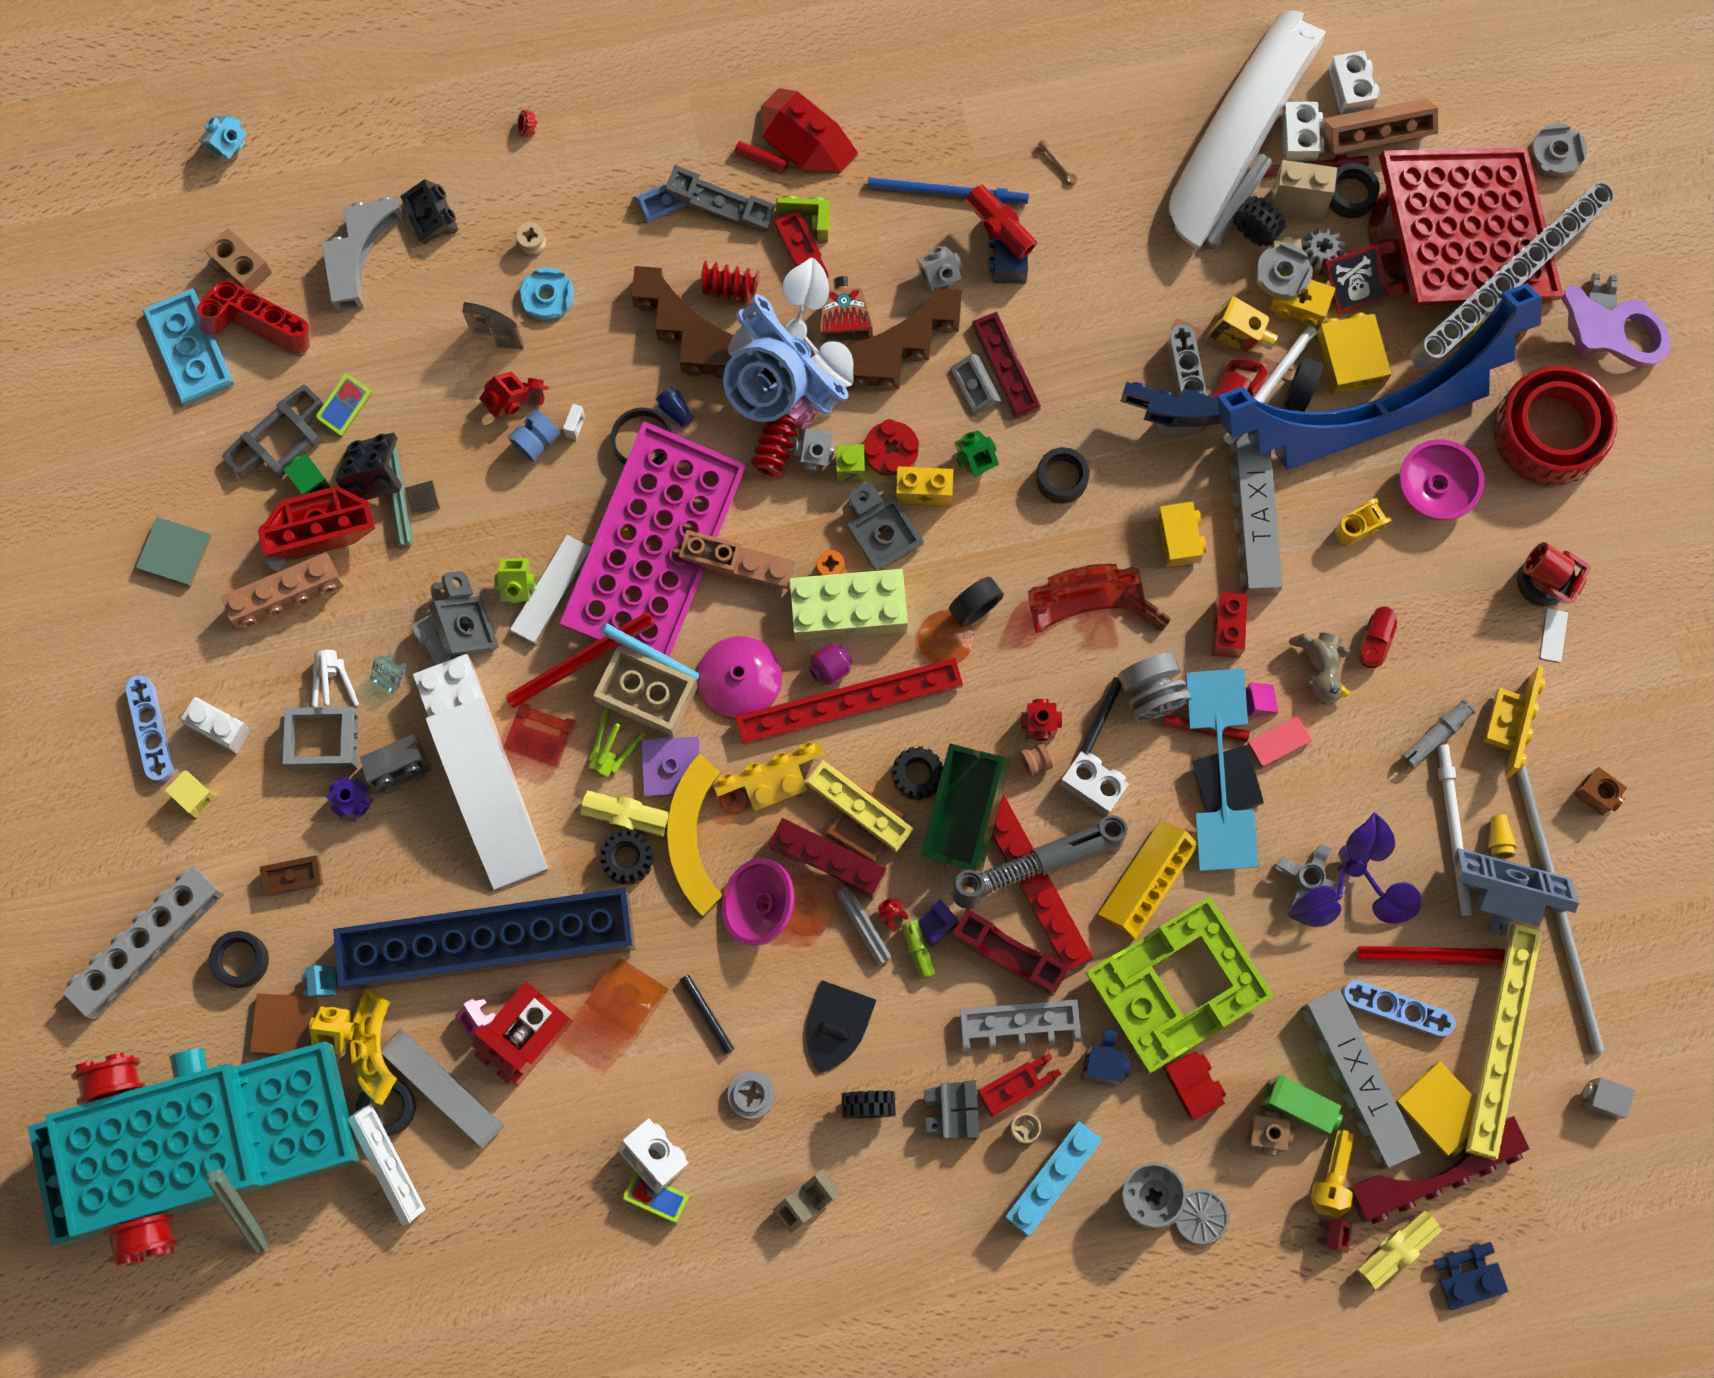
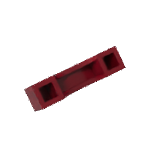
(828, 857)
(1024, 962)

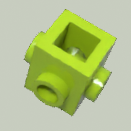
(514, 580)

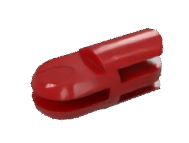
(1378, 637)

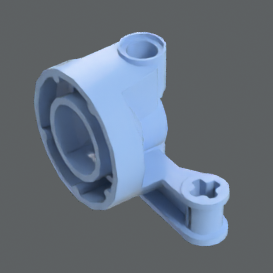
(789, 362)

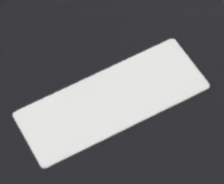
(1554, 635)

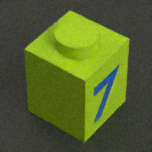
(850, 463)

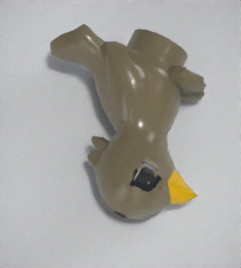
(1325, 658)

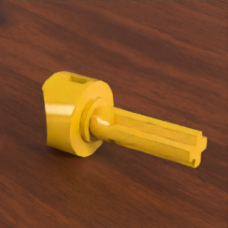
(1335, 1180)

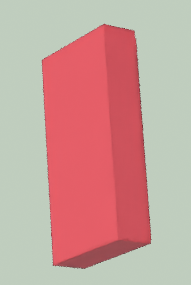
(1279, 742)

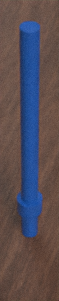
(943, 190)

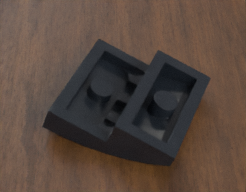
(1240, 781)

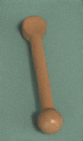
(1071, 177)

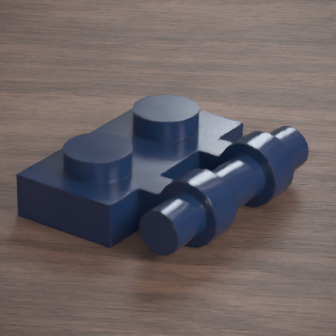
(1472, 1285)

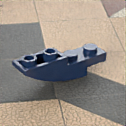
(1164, 408)

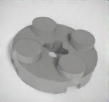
(1558, 165)
(1284, 286)

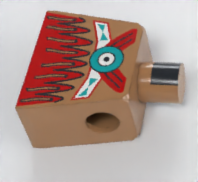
(845, 314)

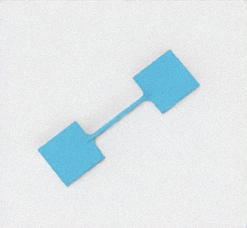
(1227, 835)

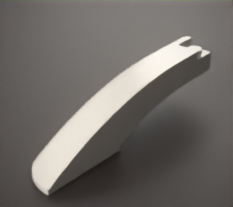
(1242, 125)

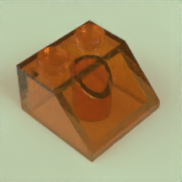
(626, 997)

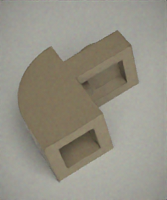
(807, 1201)

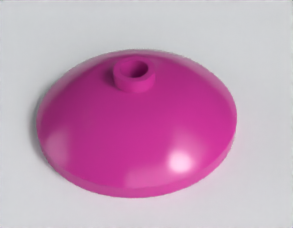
(1452, 468)
(744, 694)
(757, 902)

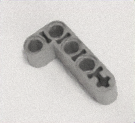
(1183, 378)

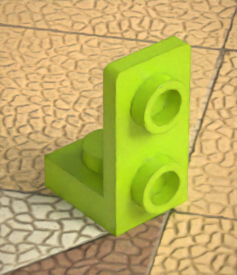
(813, 207)

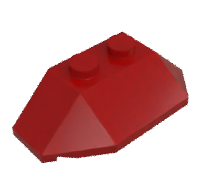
(805, 133)
(315, 524)

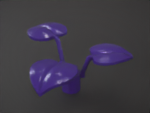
(1368, 842)

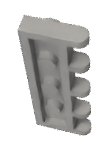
(1020, 1021)

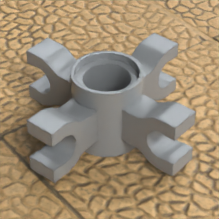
(1296, 871)

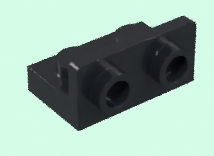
(429, 210)

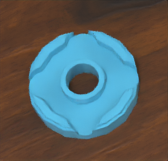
(551, 308)

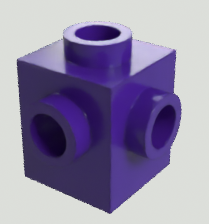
(353, 807)

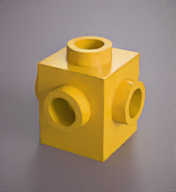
(331, 1026)

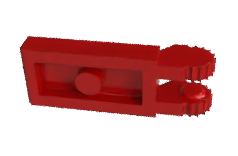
(798, 239)
(1015, 1086)

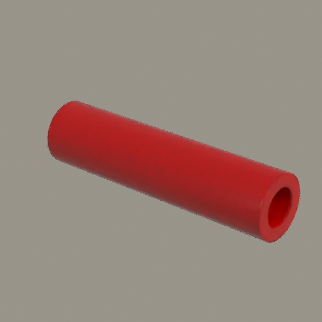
(761, 156)

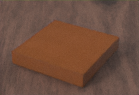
(855, 837)
(281, 1023)

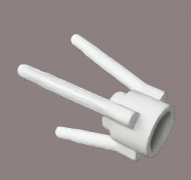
(325, 667)

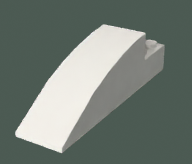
(479, 771)

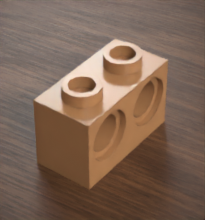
(240, 259)

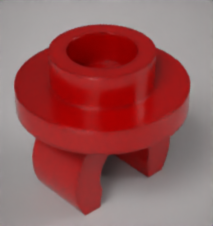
(534, 386)
(888, 910)

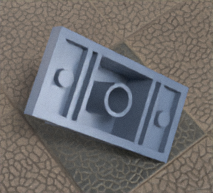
(1513, 889)

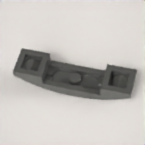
(718, 201)

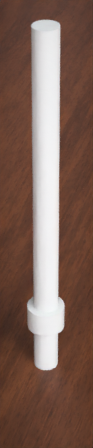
(1280, 370)
(1447, 775)

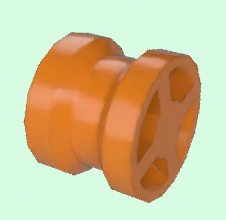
(830, 569)

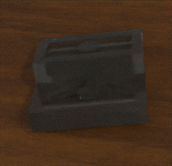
(490, 322)

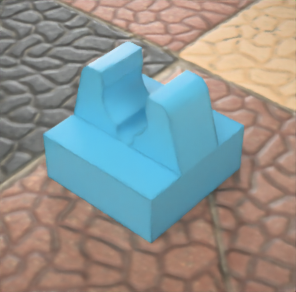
(320, 981)

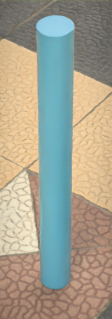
(645, 650)

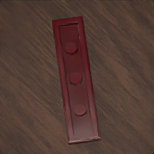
(1006, 365)

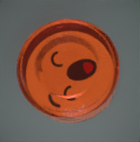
(734, 801)

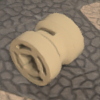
(1028, 1125)

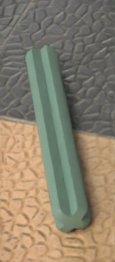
(399, 506)

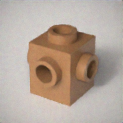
(1259, 1133)

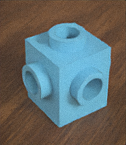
(223, 136)

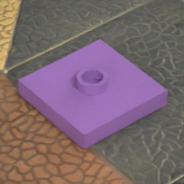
(665, 763)

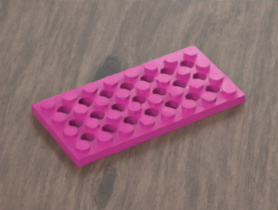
(618, 515)

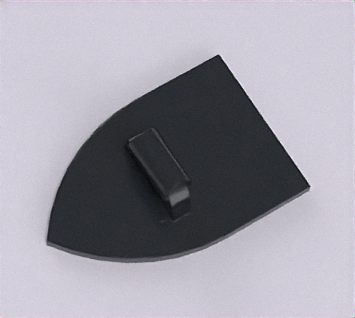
(836, 1024)

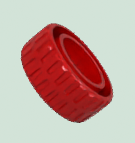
(1533, 458)

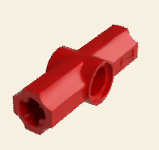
(1001, 221)

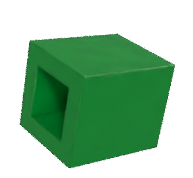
(306, 475)

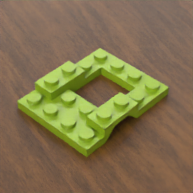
(1144, 1005)

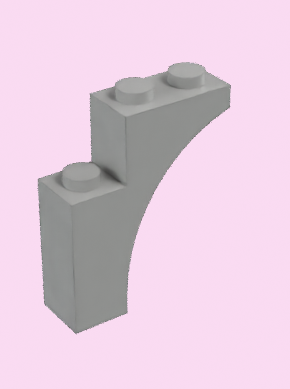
(348, 255)

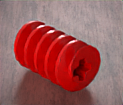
(729, 282)
(772, 446)

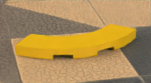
(366, 1050)

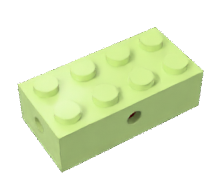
(848, 605)

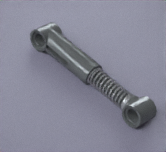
(1042, 860)

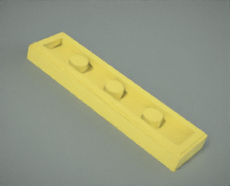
(859, 806)

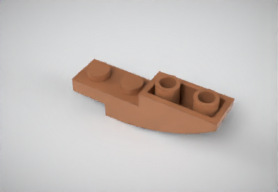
(736, 561)

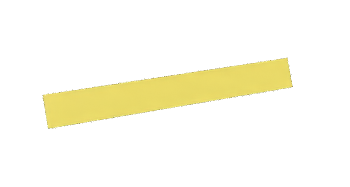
(1503, 1042)

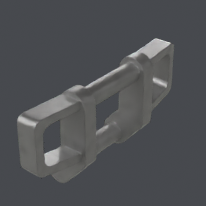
(283, 409)

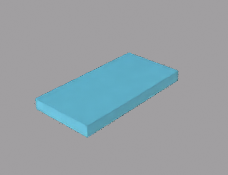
(188, 353)

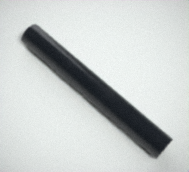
(1101, 716)
(707, 1015)

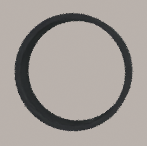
(636, 412)

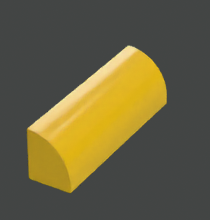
(1148, 879)

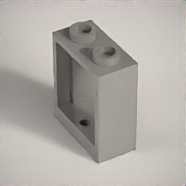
(349, 739)

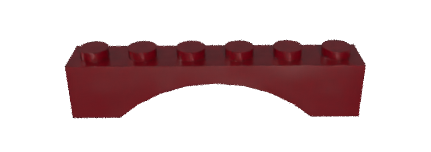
(1383, 1194)

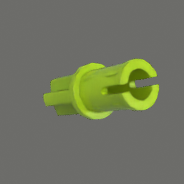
(918, 949)

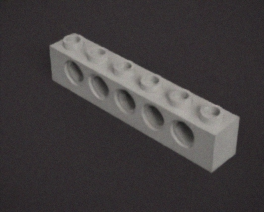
(159, 940)

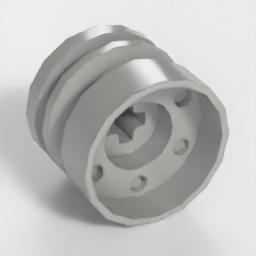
(1152, 680)
(1162, 1180)

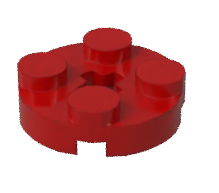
(891, 432)

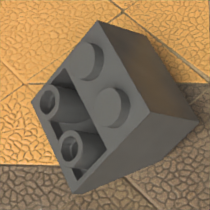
(395, 764)

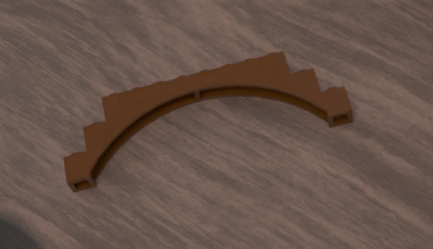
(875, 359)

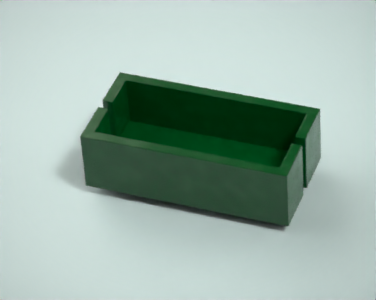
(965, 807)

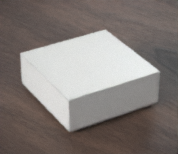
(574, 422)

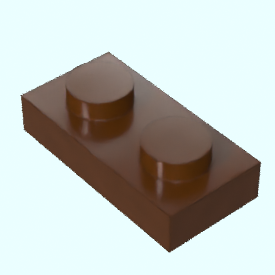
(291, 875)

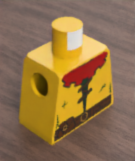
(1241, 327)

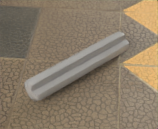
(863, 925)

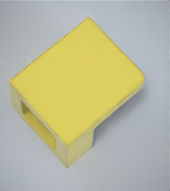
(190, 794)

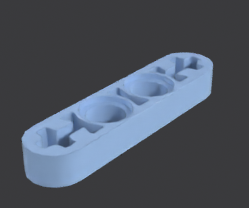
(145, 730)
(1397, 1012)

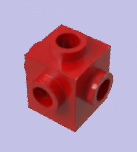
(503, 395)
(1038, 729)

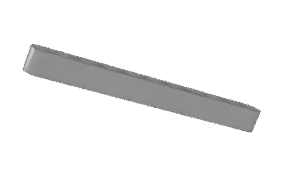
(1511, 275)

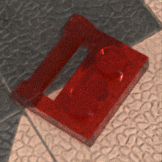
(536, 743)

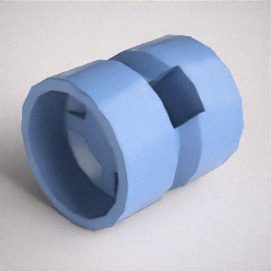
(534, 435)

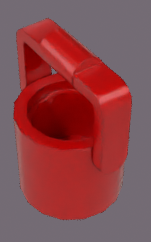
(1231, 380)
(1554, 569)

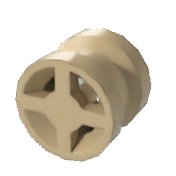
(534, 245)

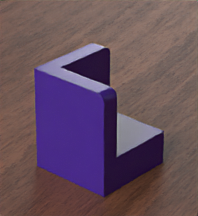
(937, 923)

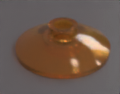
(941, 649)

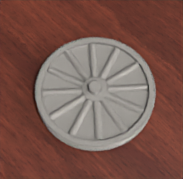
(1203, 1217)

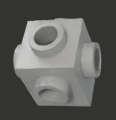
(939, 268)
(820, 442)

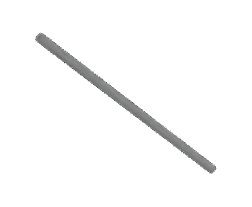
(1561, 918)

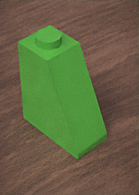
(1301, 1105)

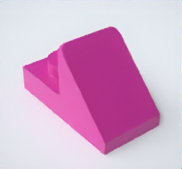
(1260, 700)

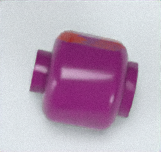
(830, 664)

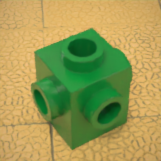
(976, 453)

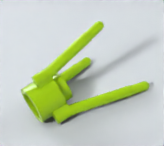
(603, 760)

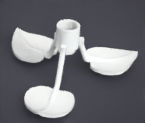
(809, 288)

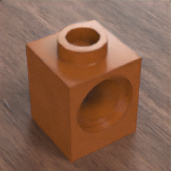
(1589, 791)

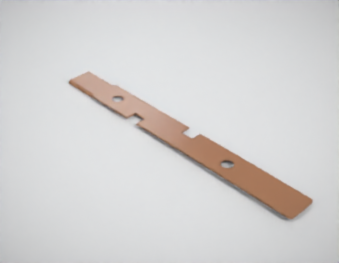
(1234, 352)

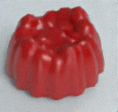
(526, 123)

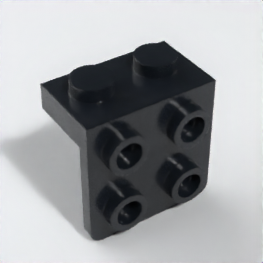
(367, 469)

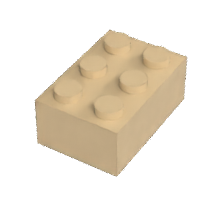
(645, 691)

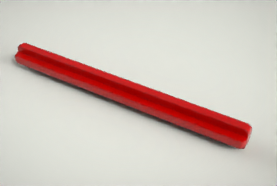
(576, 661)
(1430, 955)

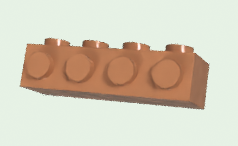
(1380, 126)
(282, 591)

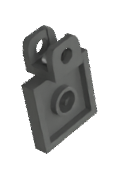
(872, 517)
(458, 606)

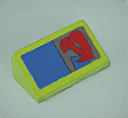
(343, 405)
(666, 1203)

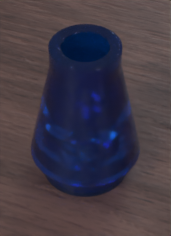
(674, 405)

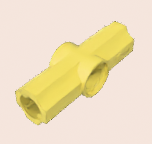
(625, 813)
(1399, 1250)

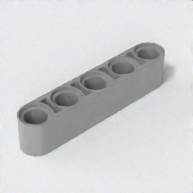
(441, 1088)

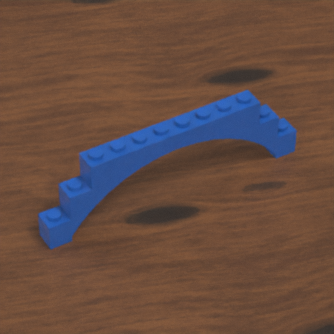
(1454, 383)

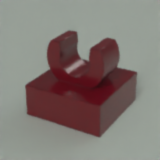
(1338, 1236)

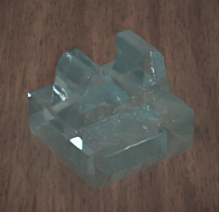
(386, 673)

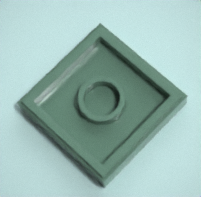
(173, 551)

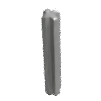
(1244, 191)

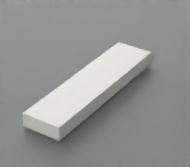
(551, 589)
(386, 1164)

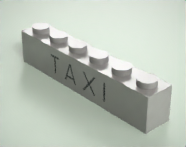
(1255, 519)
(1360, 1079)

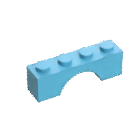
(1053, 1178)

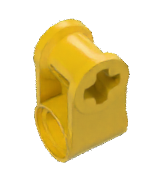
(1365, 520)

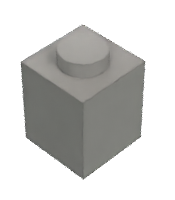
(1608, 1098)

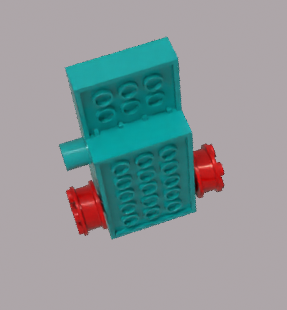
(145, 1151)

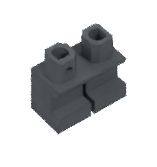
(953, 1097)

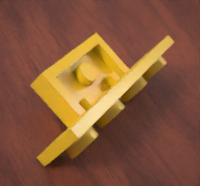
(1511, 720)
(773, 779)

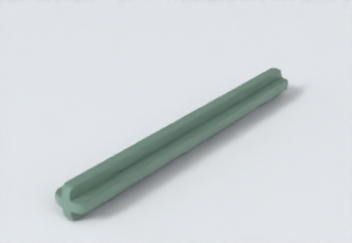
(237, 1210)

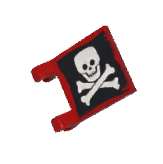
(1361, 277)

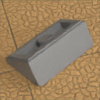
(976, 384)

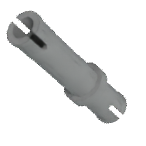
(1447, 725)

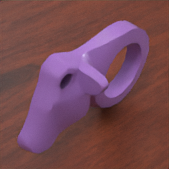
(1603, 329)

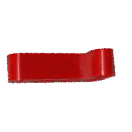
(234, 303)

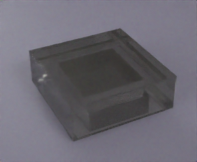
(422, 498)

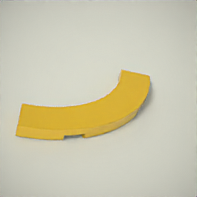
(683, 834)

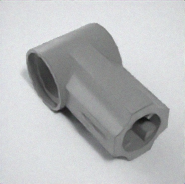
(429, 638)

